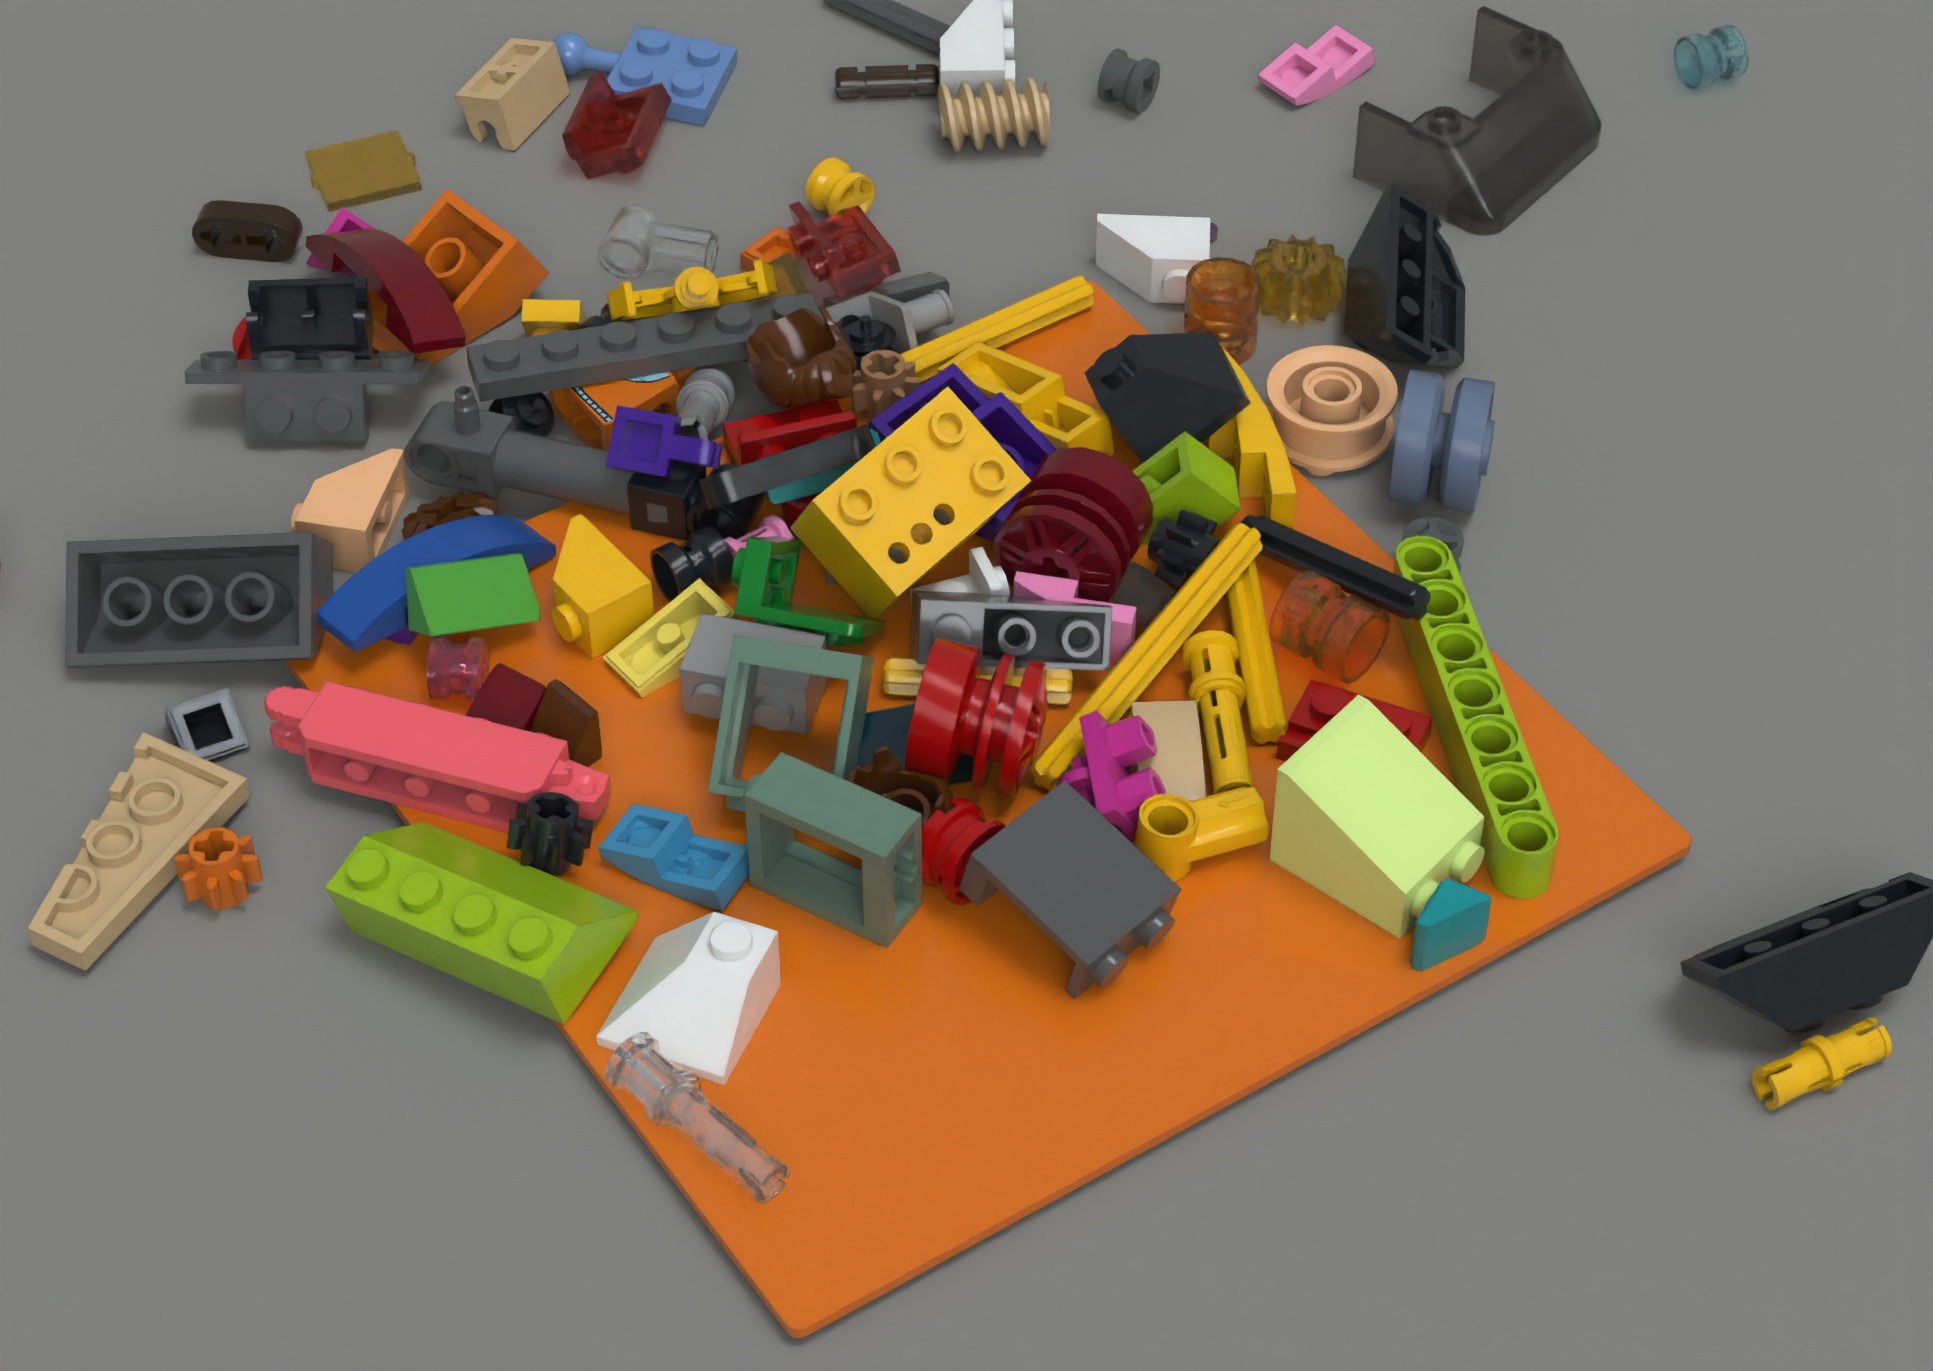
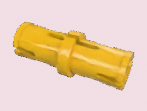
(1821, 1063)

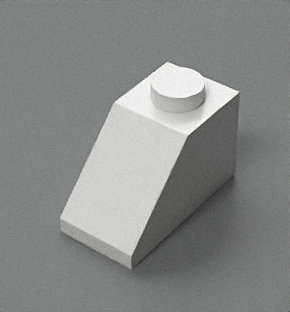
(1152, 252)

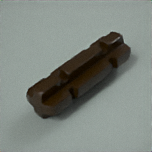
(887, 81)

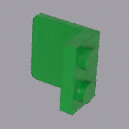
(766, 587)

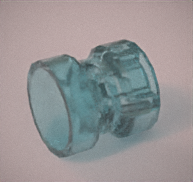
(1718, 55)

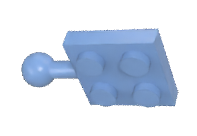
(687, 67)

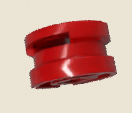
(949, 843)

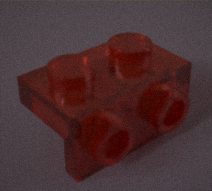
(611, 130)
(842, 249)

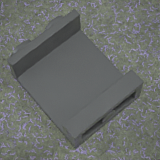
(1076, 884)

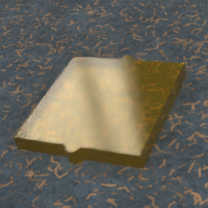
(363, 170)

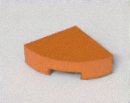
(767, 248)

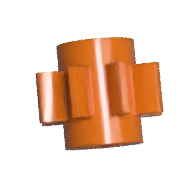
(218, 868)

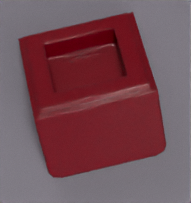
(508, 698)

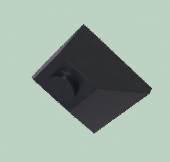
(1166, 386)

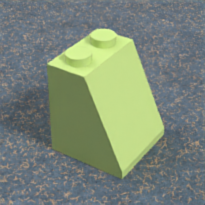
(1372, 819)

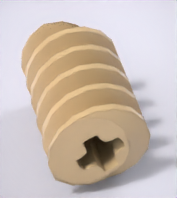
(994, 114)

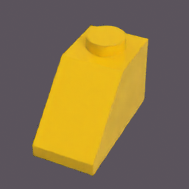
(597, 591)

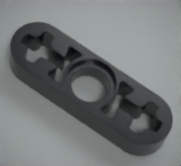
(787, 466)

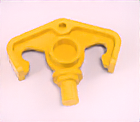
(692, 291)

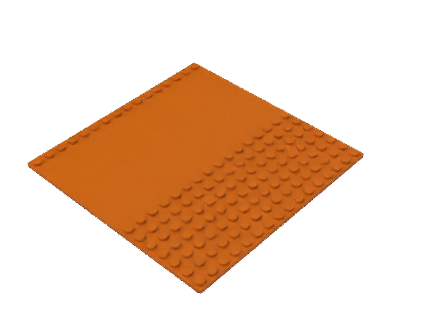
(953, 1072)

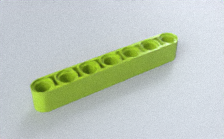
(1477, 723)

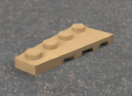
(133, 848)

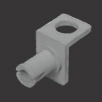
(906, 318)

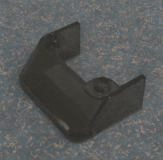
(1505, 158)

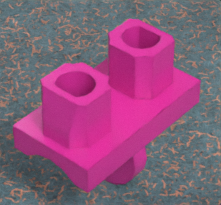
(1105, 771)

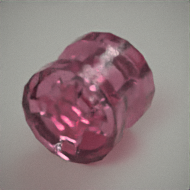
(456, 667)

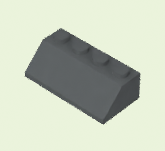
(195, 599)

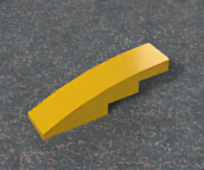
(1257, 455)

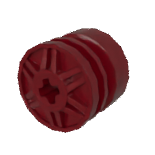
(1076, 522)

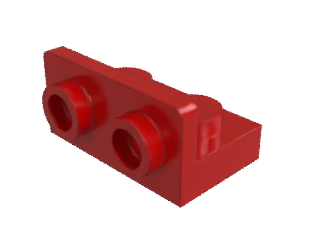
(784, 430)

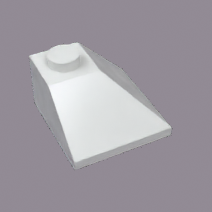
(700, 994)

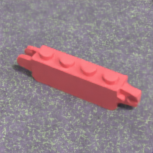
(427, 755)

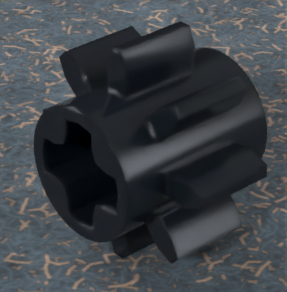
(1181, 546)
(549, 833)

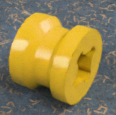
(837, 188)

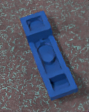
(376, 596)

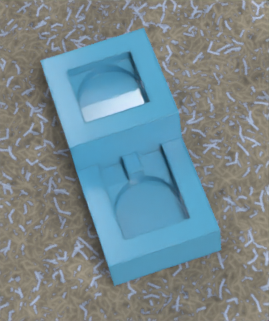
(666, 854)

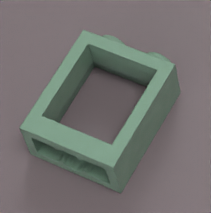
(738, 698)
(846, 816)

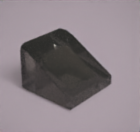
(1145, 592)

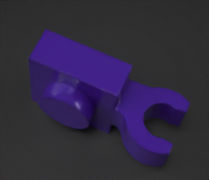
(651, 443)

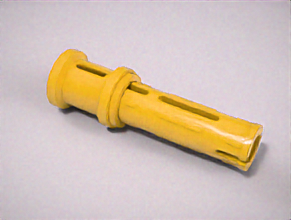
(1218, 700)

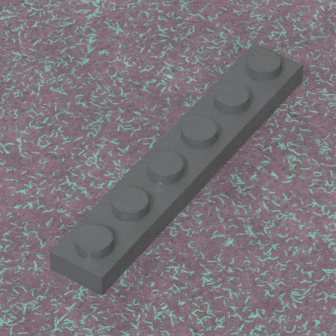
(623, 348)

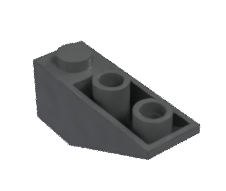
(1028, 628)

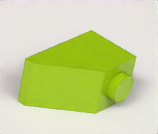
(1189, 479)

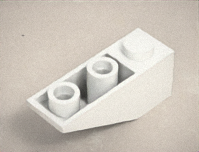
(979, 47)

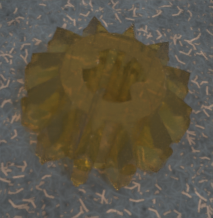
(1299, 279)

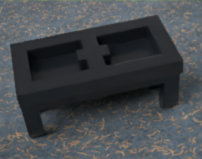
(310, 317)

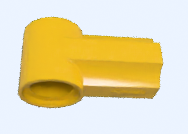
(1183, 831)

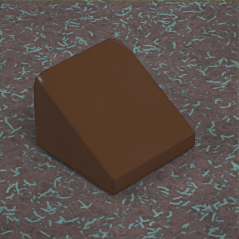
(570, 719)

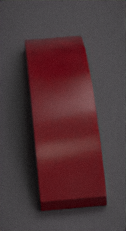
(417, 303)

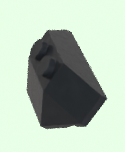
(1405, 286)
(1825, 956)

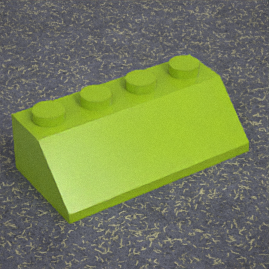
(480, 916)

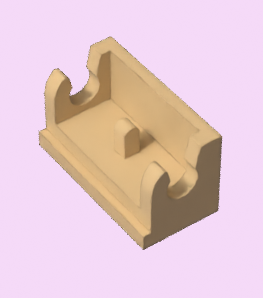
(514, 91)

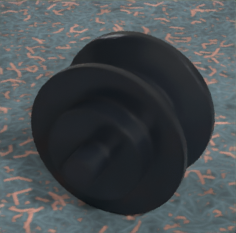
(869, 336)
(531, 412)

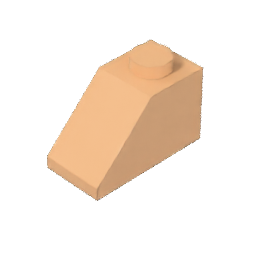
(356, 508)

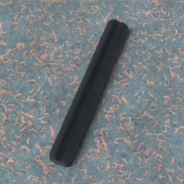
(1350, 572)

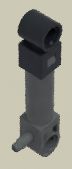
(485, 452)

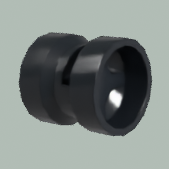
(701, 557)

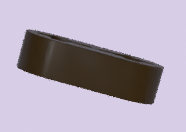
(247, 231)

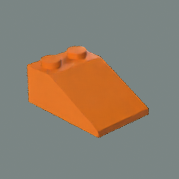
(475, 263)

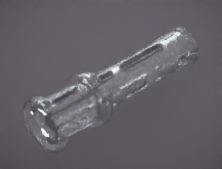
(675, 1099)

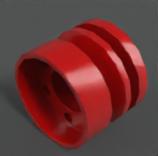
(976, 716)

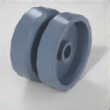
(1449, 442)

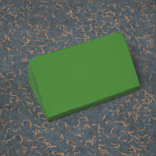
(470, 595)

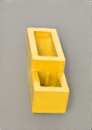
(1038, 396)

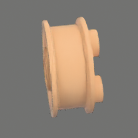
(1332, 407)

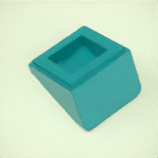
(1449, 924)

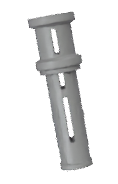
(704, 401)

